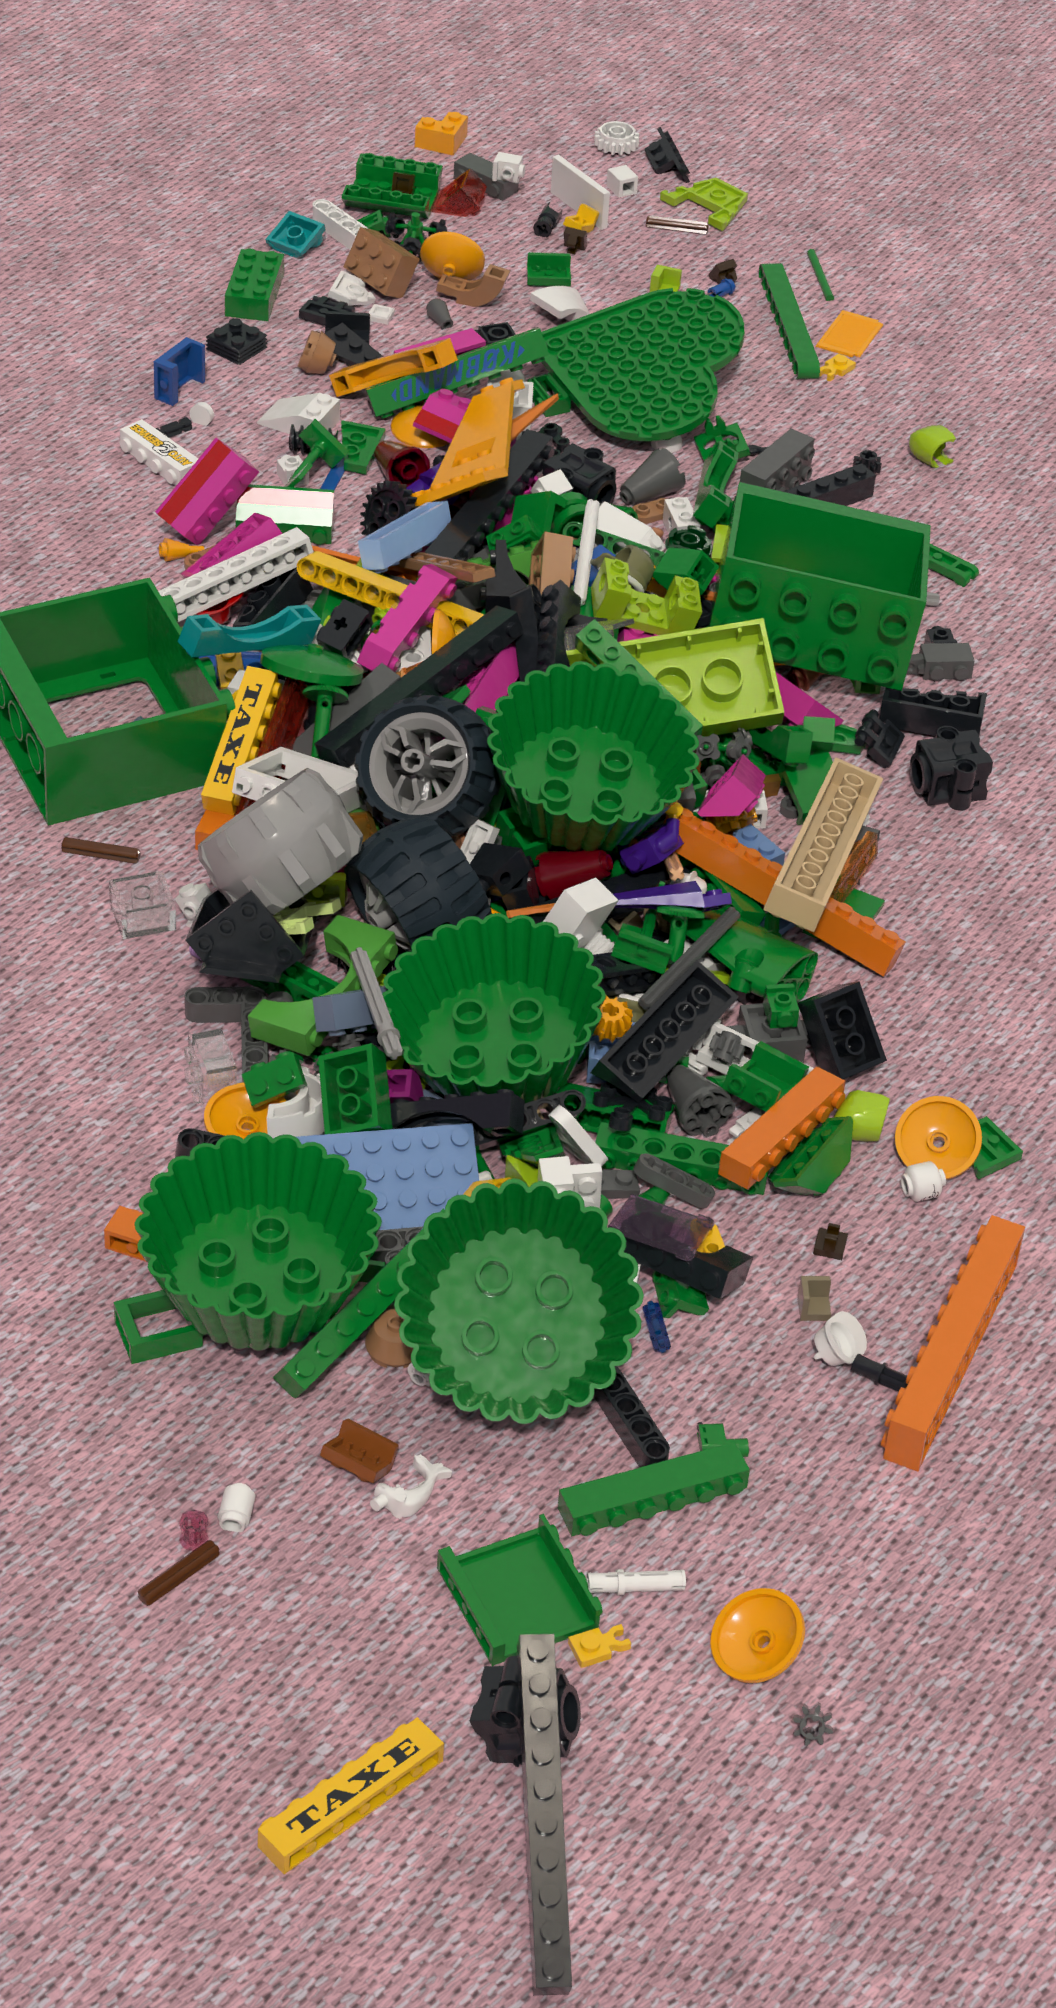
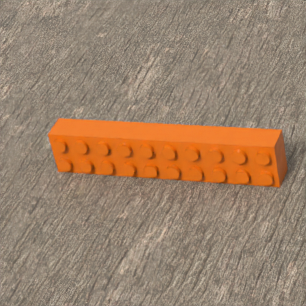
(952, 1343)

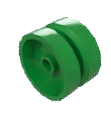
(573, 512)

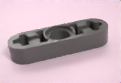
(674, 1180)

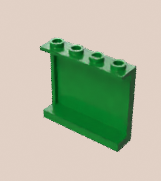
(520, 1589)

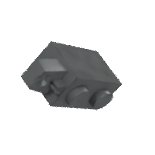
(943, 661)

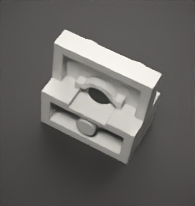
(581, 1178)

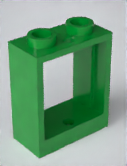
(156, 1345)

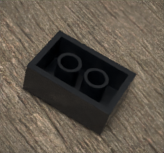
(842, 1030)

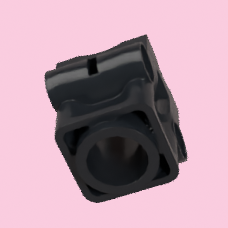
(585, 472)
(951, 768)
(498, 1713)

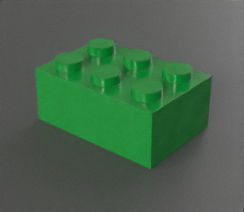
(355, 1090)

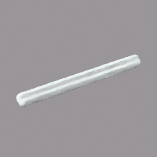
(586, 549)

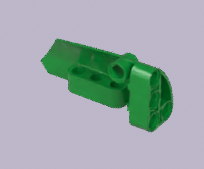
(756, 955)

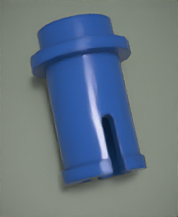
(726, 287)

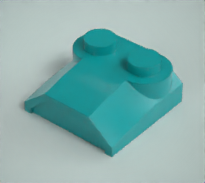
(296, 235)

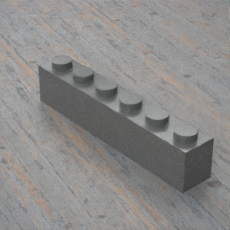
(359, 696)

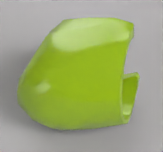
(931, 442)
(867, 1112)

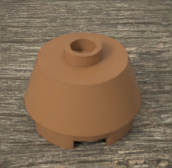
(317, 353)
(385, 1343)

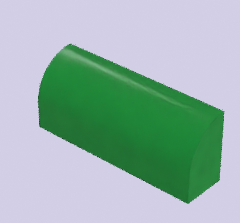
(593, 1115)

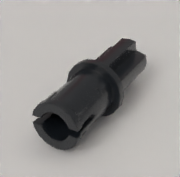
(879, 1372)

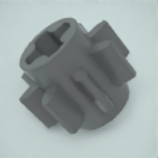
(726, 1048)
(809, 1733)

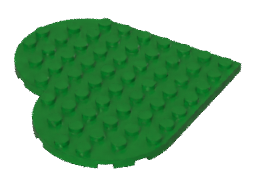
(647, 361)

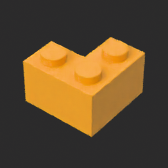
(442, 135)

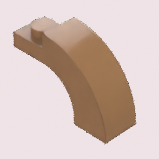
(474, 292)

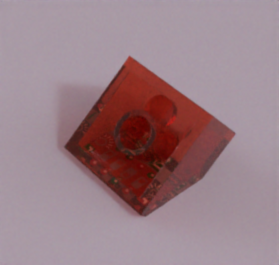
(461, 195)

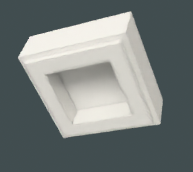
(381, 314)

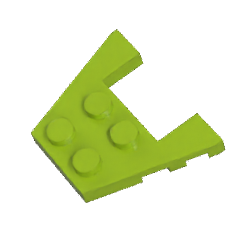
(712, 194)

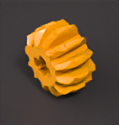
(615, 1020)

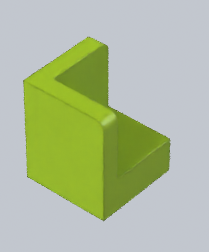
(665, 277)

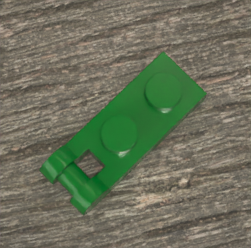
(951, 566)

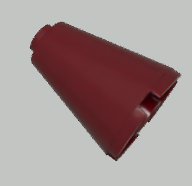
(401, 461)
(569, 868)

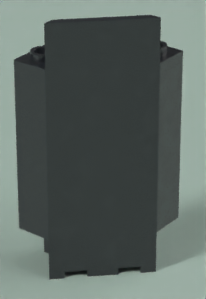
(244, 938)

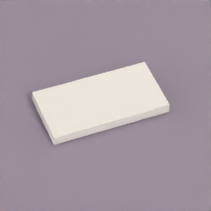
(577, 188)

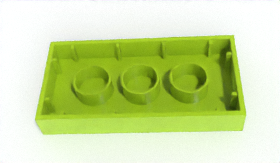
(715, 673)

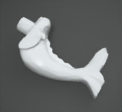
(409, 1501)

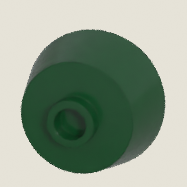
(690, 538)

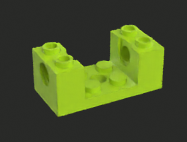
(617, 600)

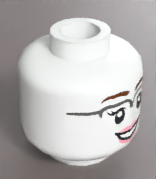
(923, 1181)

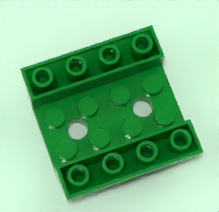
(374, 185)

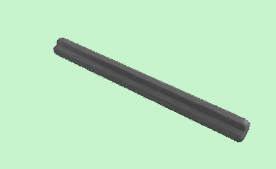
(694, 953)

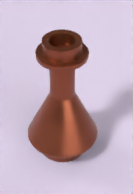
(803, 678)

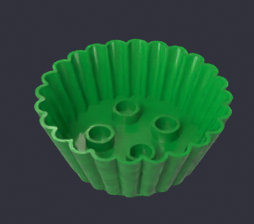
(591, 754)
(495, 1006)
(258, 1237)
(519, 1301)

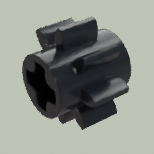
(870, 460)

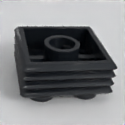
(236, 341)

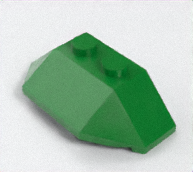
(816, 1159)

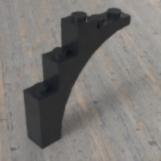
(507, 581)

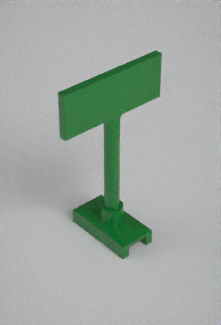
(322, 446)

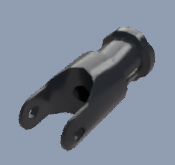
(546, 221)

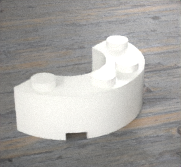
(300, 1112)

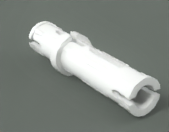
(643, 1581)

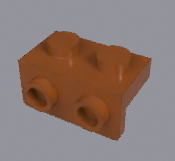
(361, 1452)

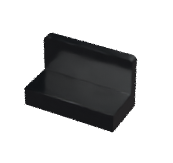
(357, 322)

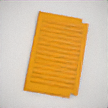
(850, 334)

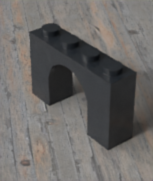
(709, 1272)

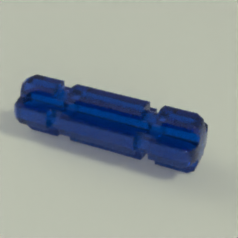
(656, 1327)

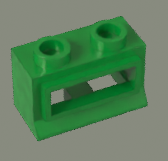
(546, 383)
(516, 533)

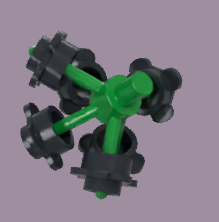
(415, 236)

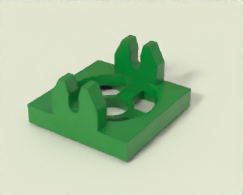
(717, 433)

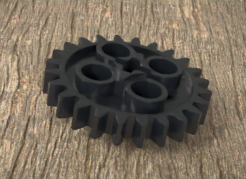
(386, 504)

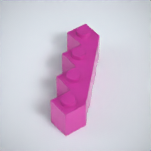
(401, 625)

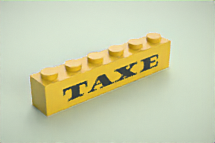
(241, 737)
(349, 1795)

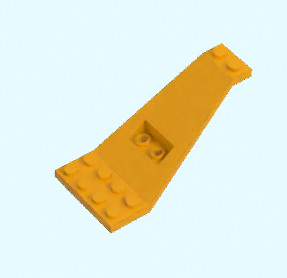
(479, 446)

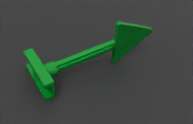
(642, 948)

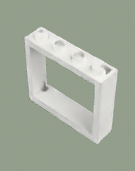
(257, 776)

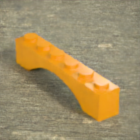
(393, 366)

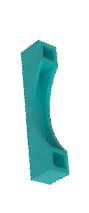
(289, 627)

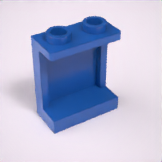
(176, 368)

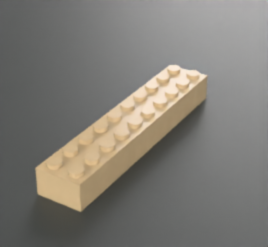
(823, 845)

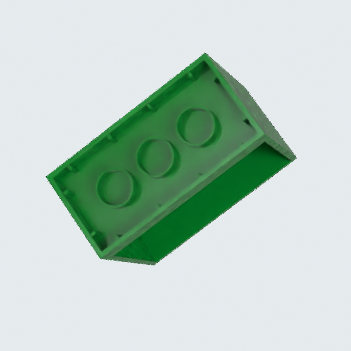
(829, 579)
(96, 645)

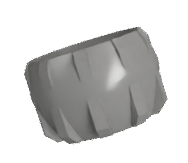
(282, 843)

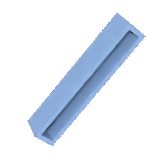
(403, 536)

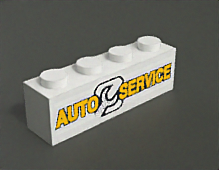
(156, 451)

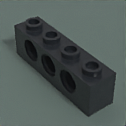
(624, 976)

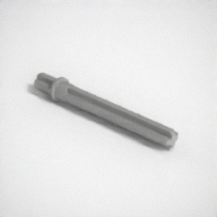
(388, 1035)

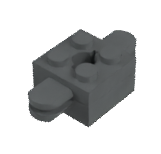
(754, 1024)

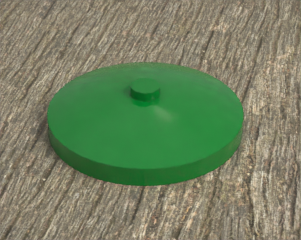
(312, 665)

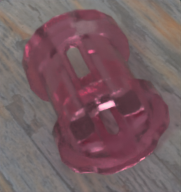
(189, 1534)

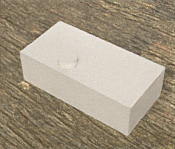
(582, 910)

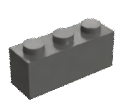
(484, 170)

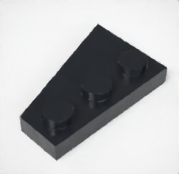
(350, 346)

